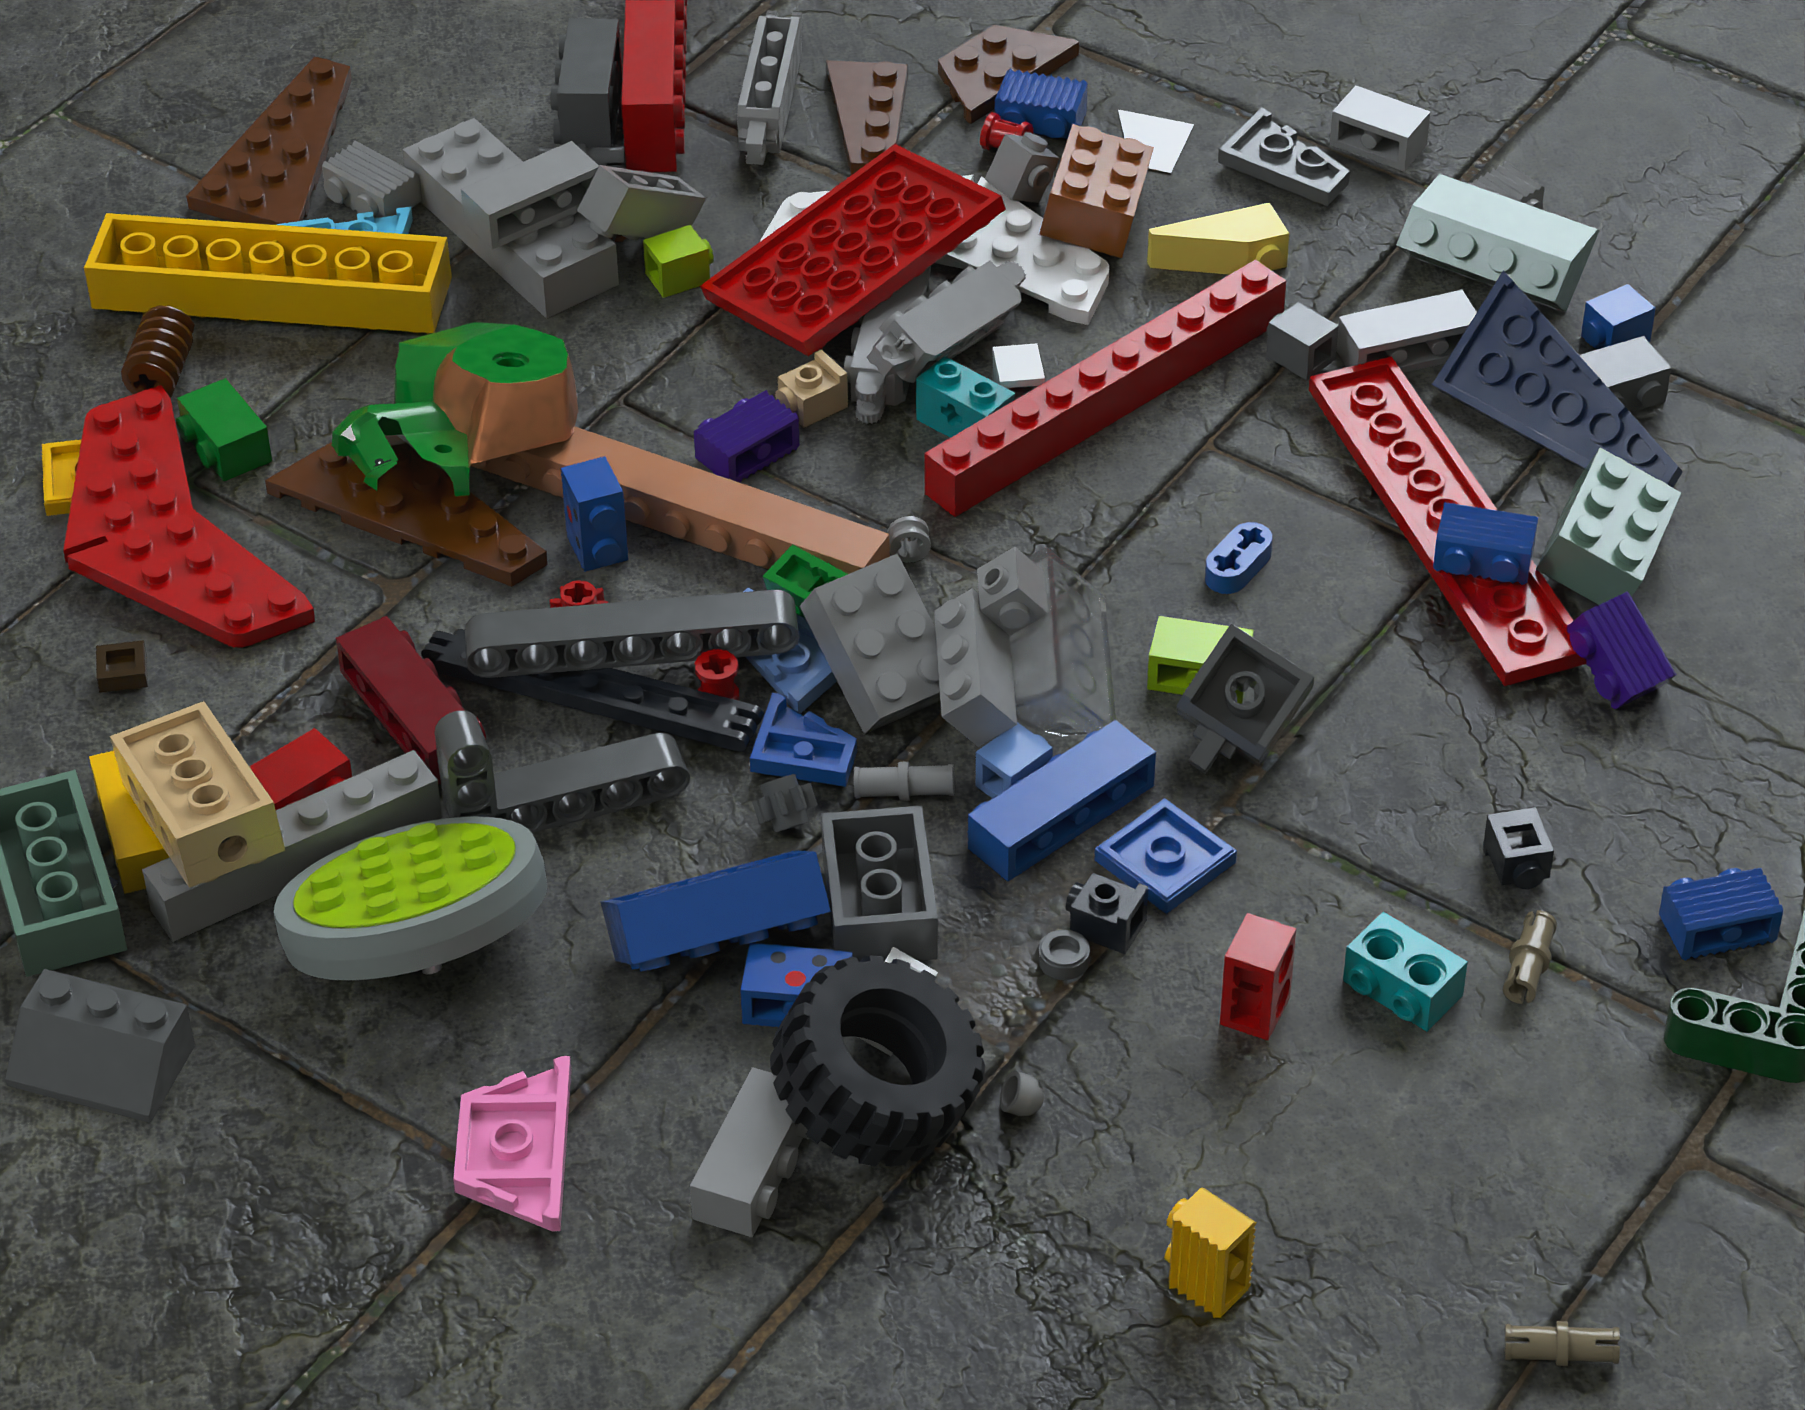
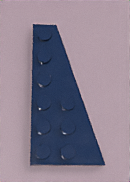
(1538, 386)

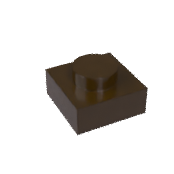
(121, 666)

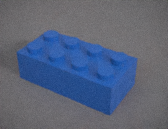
(716, 907)

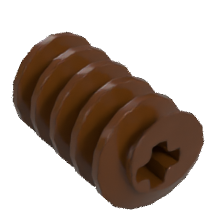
(158, 350)

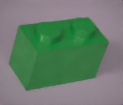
(223, 430)

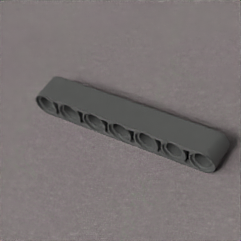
(630, 633)

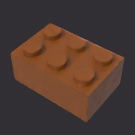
(1096, 190)

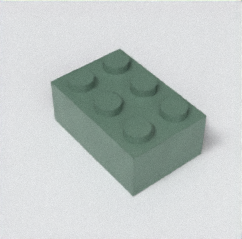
(1608, 529)

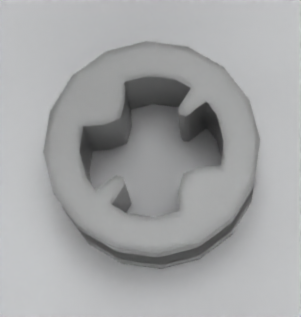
(909, 527)

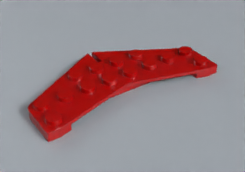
(143, 539)

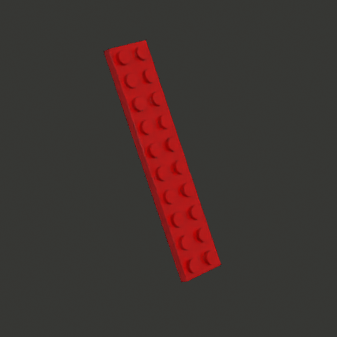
(1414, 474)

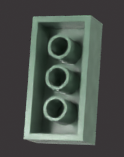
(55, 876)

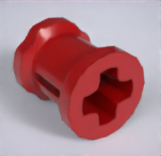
(995, 129)
(717, 672)

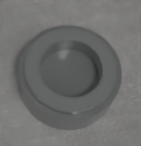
(1064, 954)

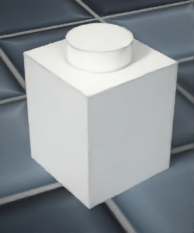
(1018, 368)

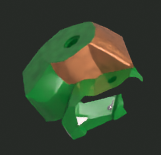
(467, 401)

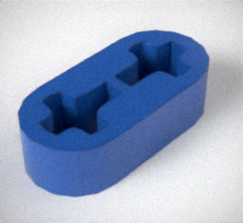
(1231, 553)

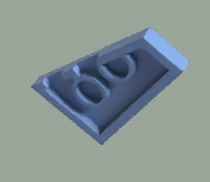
(799, 673)

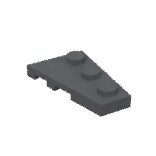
(1282, 160)

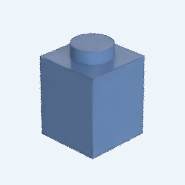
(1009, 758)

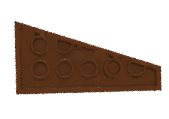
(281, 155)
(415, 505)

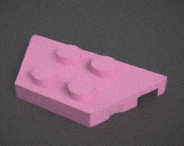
(516, 1145)

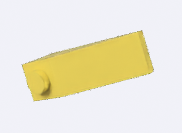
(1221, 242)

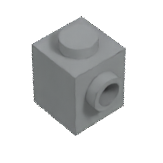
(1022, 167)
(1012, 591)

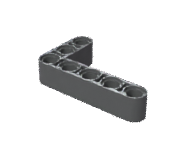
(555, 789)

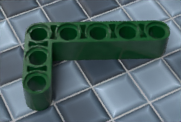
(1741, 1031)

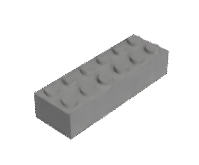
(548, 266)

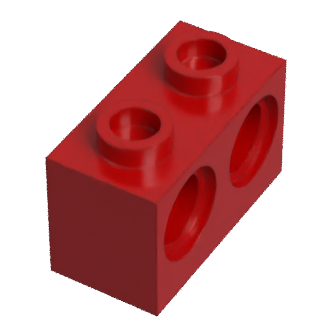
(1257, 976)

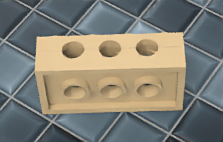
(197, 794)

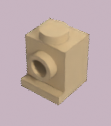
(814, 389)

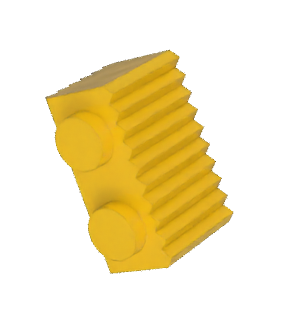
(1210, 1251)

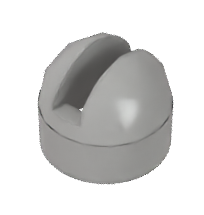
(1021, 1094)

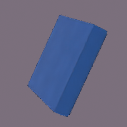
(1166, 854)

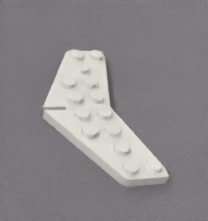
(1056, 272)

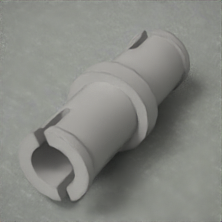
(904, 781)

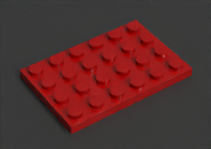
(852, 249)

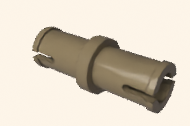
(1530, 957)
(1562, 1343)

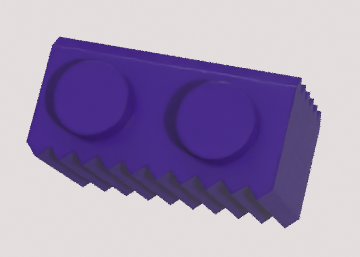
(747, 437)
(1620, 651)

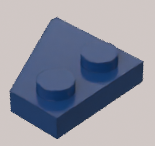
(802, 746)

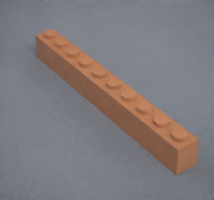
(701, 504)

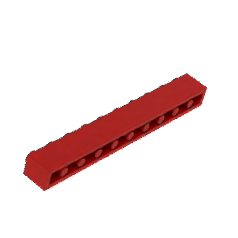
(1102, 388)

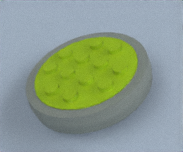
(410, 898)

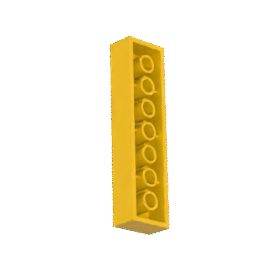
(269, 272)

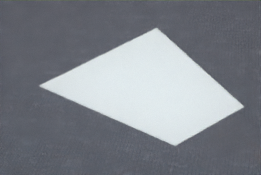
(1163, 134)

